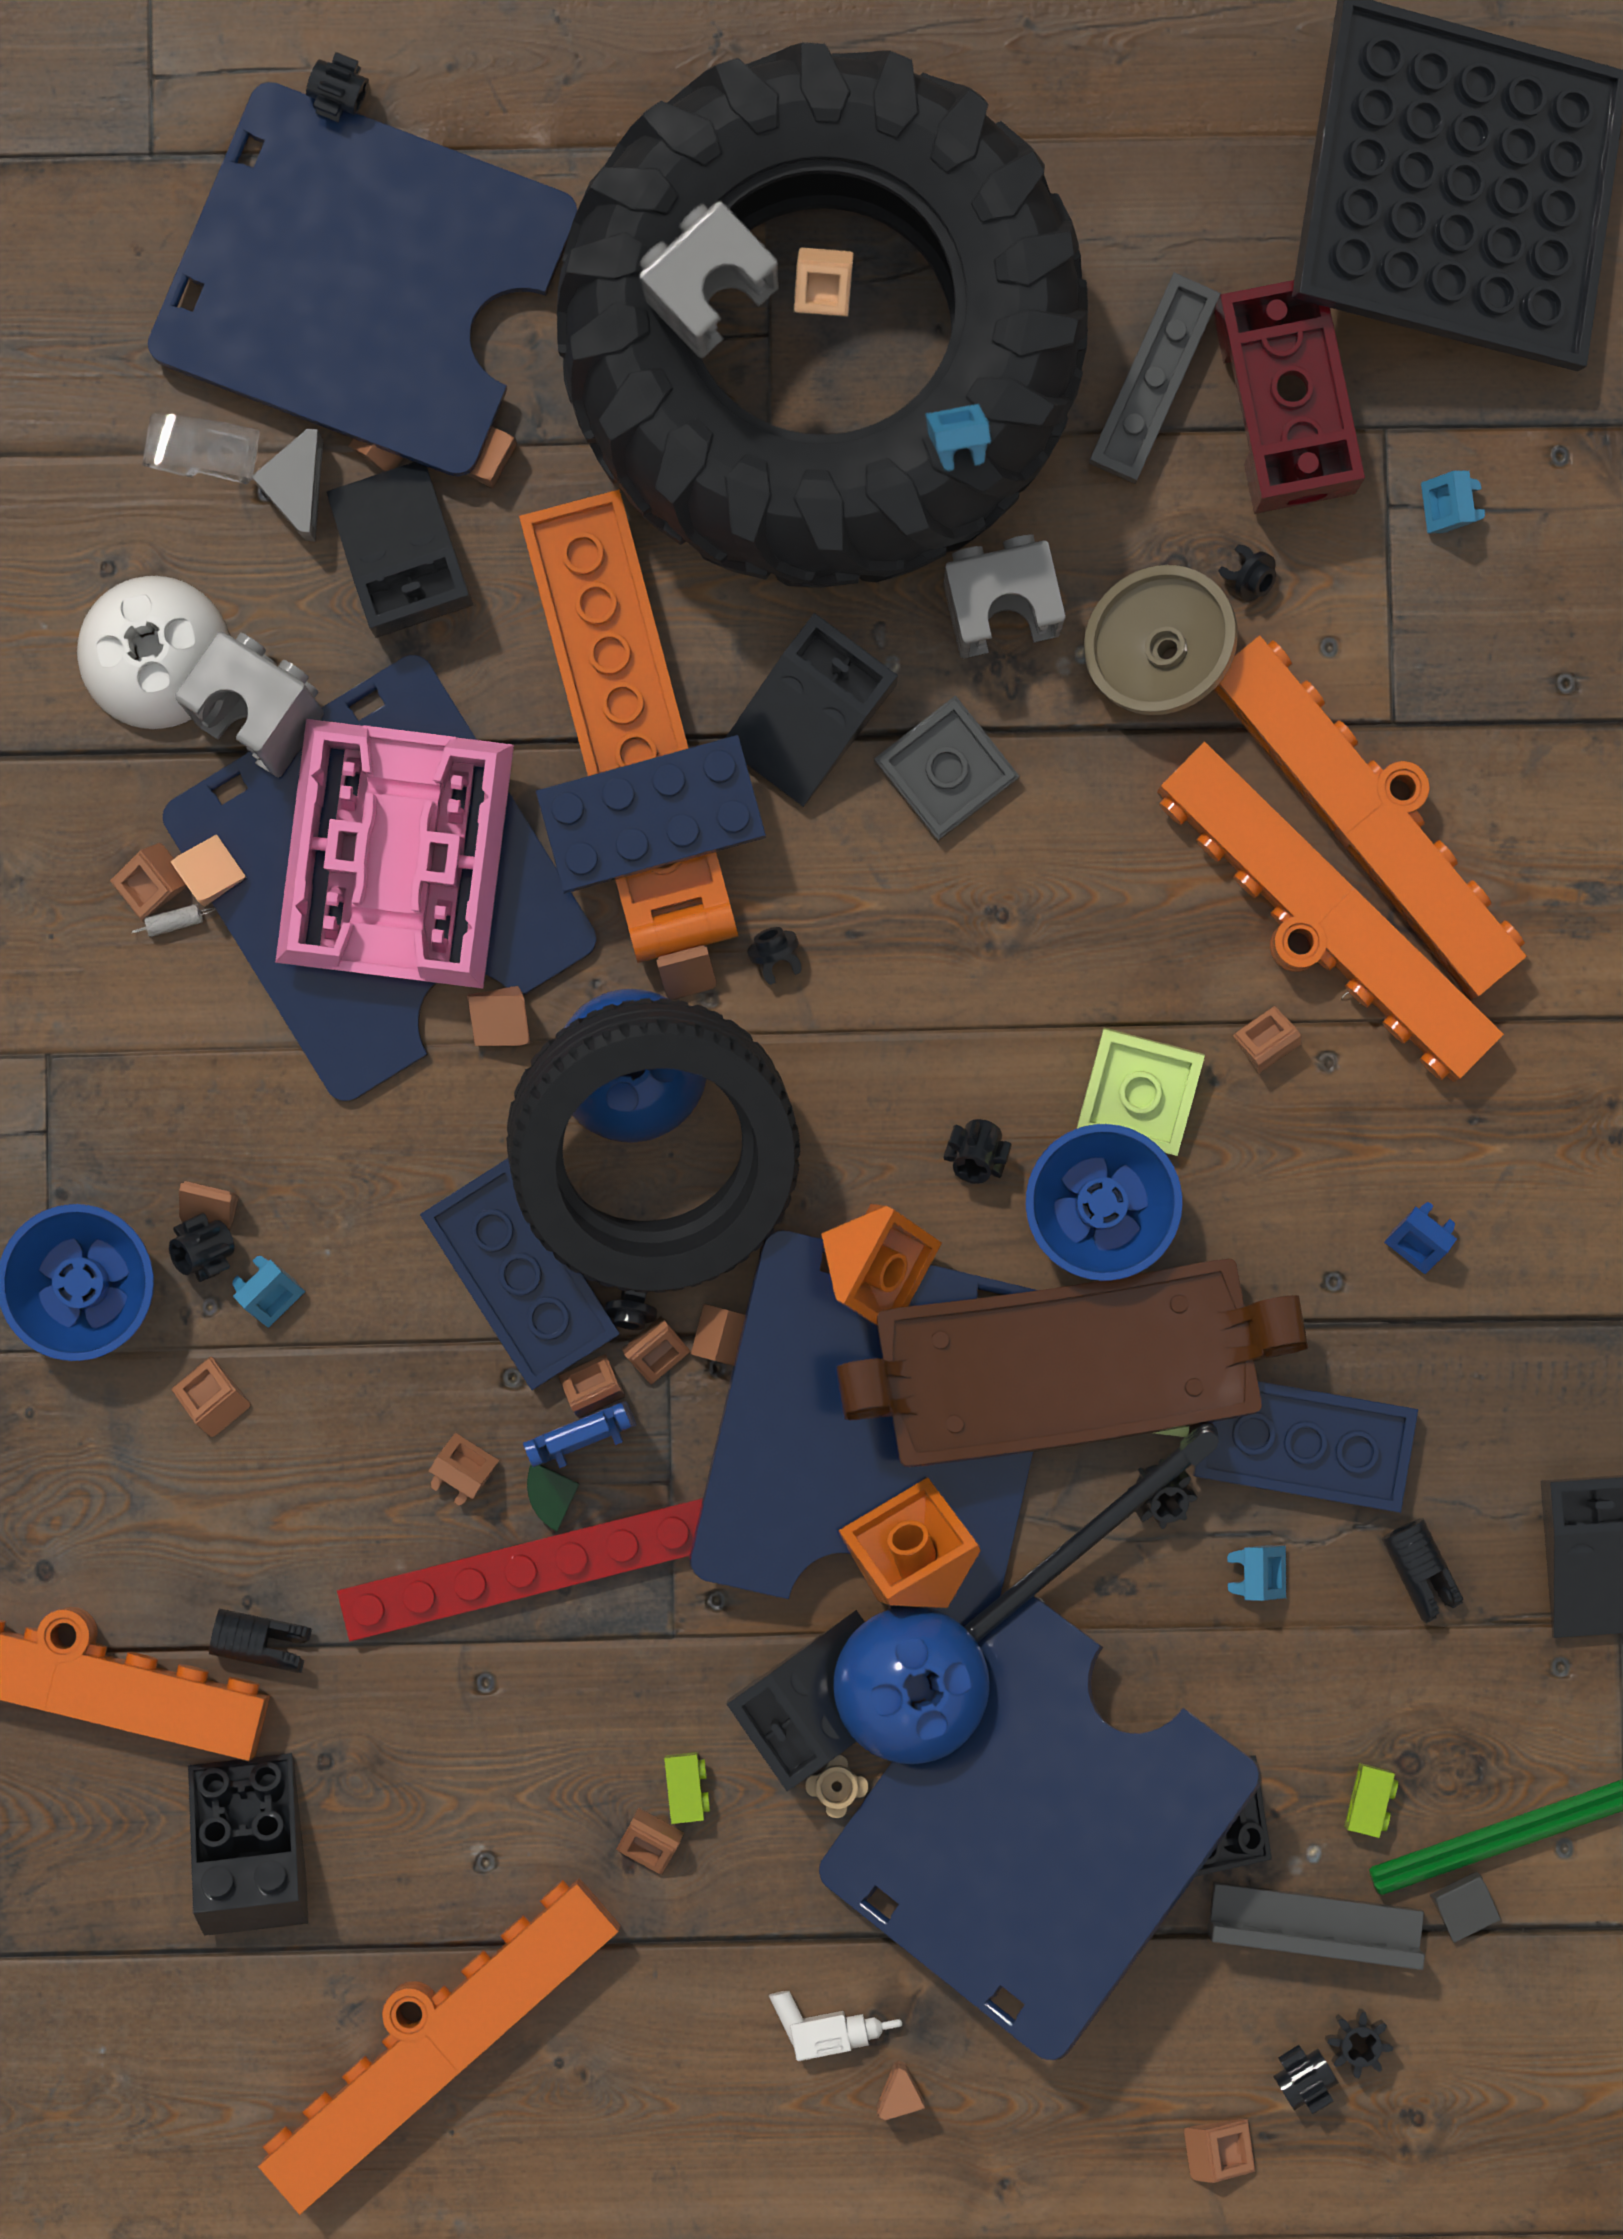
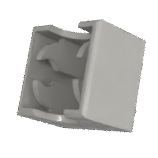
(706, 258)
(1009, 579)
(242, 682)

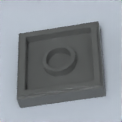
(946, 768)

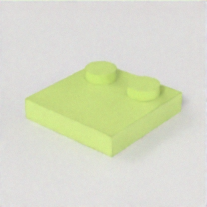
(1142, 1087)

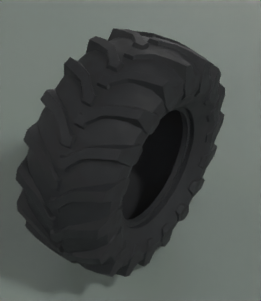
(859, 140)

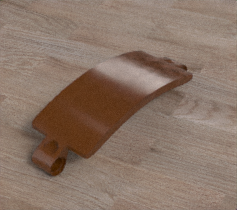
(1070, 1363)

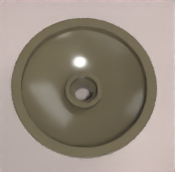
(1145, 618)

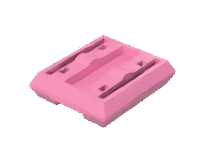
(395, 853)

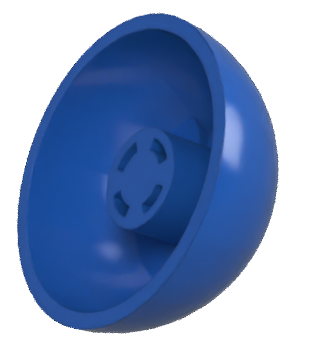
(639, 1107)
(1135, 1184)
(47, 1282)
(888, 1668)

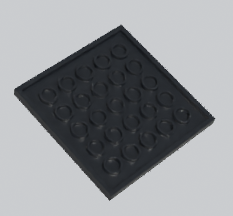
(1460, 184)

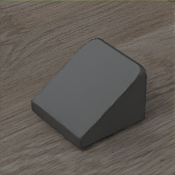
(1465, 1906)

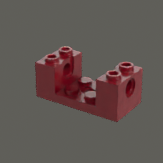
(1300, 447)

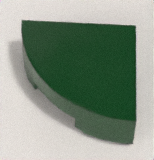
(550, 1494)

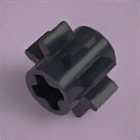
(337, 87)
(977, 1151)
(201, 1247)
(1170, 1505)
(1373, 2041)
(1306, 2079)

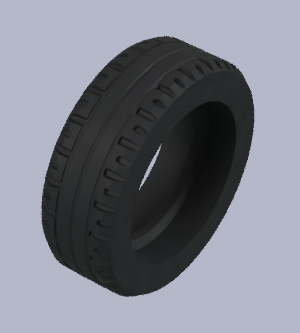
(674, 1249)

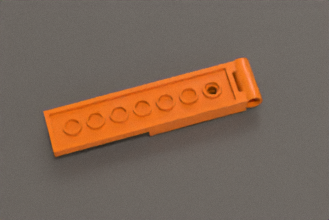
(621, 699)

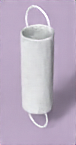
(173, 920)

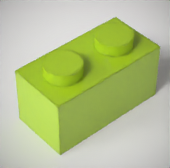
(685, 1788)
(1370, 1801)

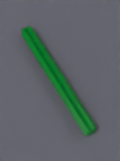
(1498, 1838)

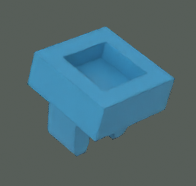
(957, 430)
(1450, 501)
(267, 1292)
(1262, 1572)

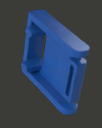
(580, 1434)

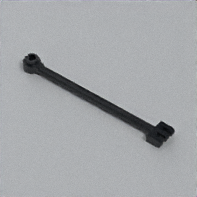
(1191, 1452)

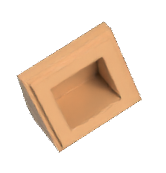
(823, 281)
(208, 870)

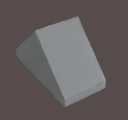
(293, 482)

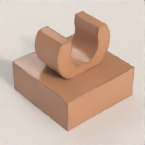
(462, 1467)

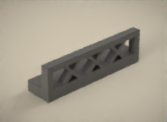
(1316, 1925)

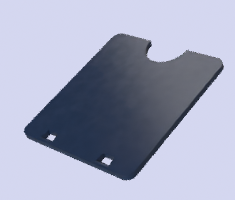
(355, 277)
(360, 1024)
(798, 1471)
(1041, 1839)

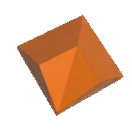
(878, 1260)
(912, 1548)

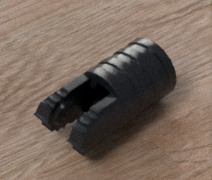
(1418, 1559)
(246, 1639)

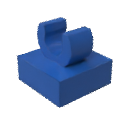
(1421, 1238)

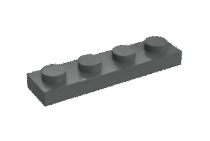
(1154, 378)

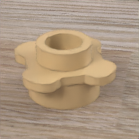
(837, 1801)

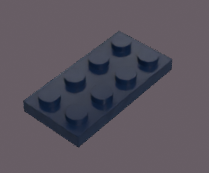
(651, 814)
(528, 1297)
(1317, 1447)

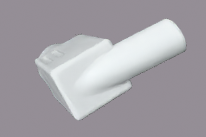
(827, 2032)

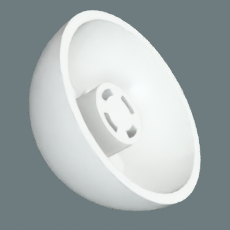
(145, 688)

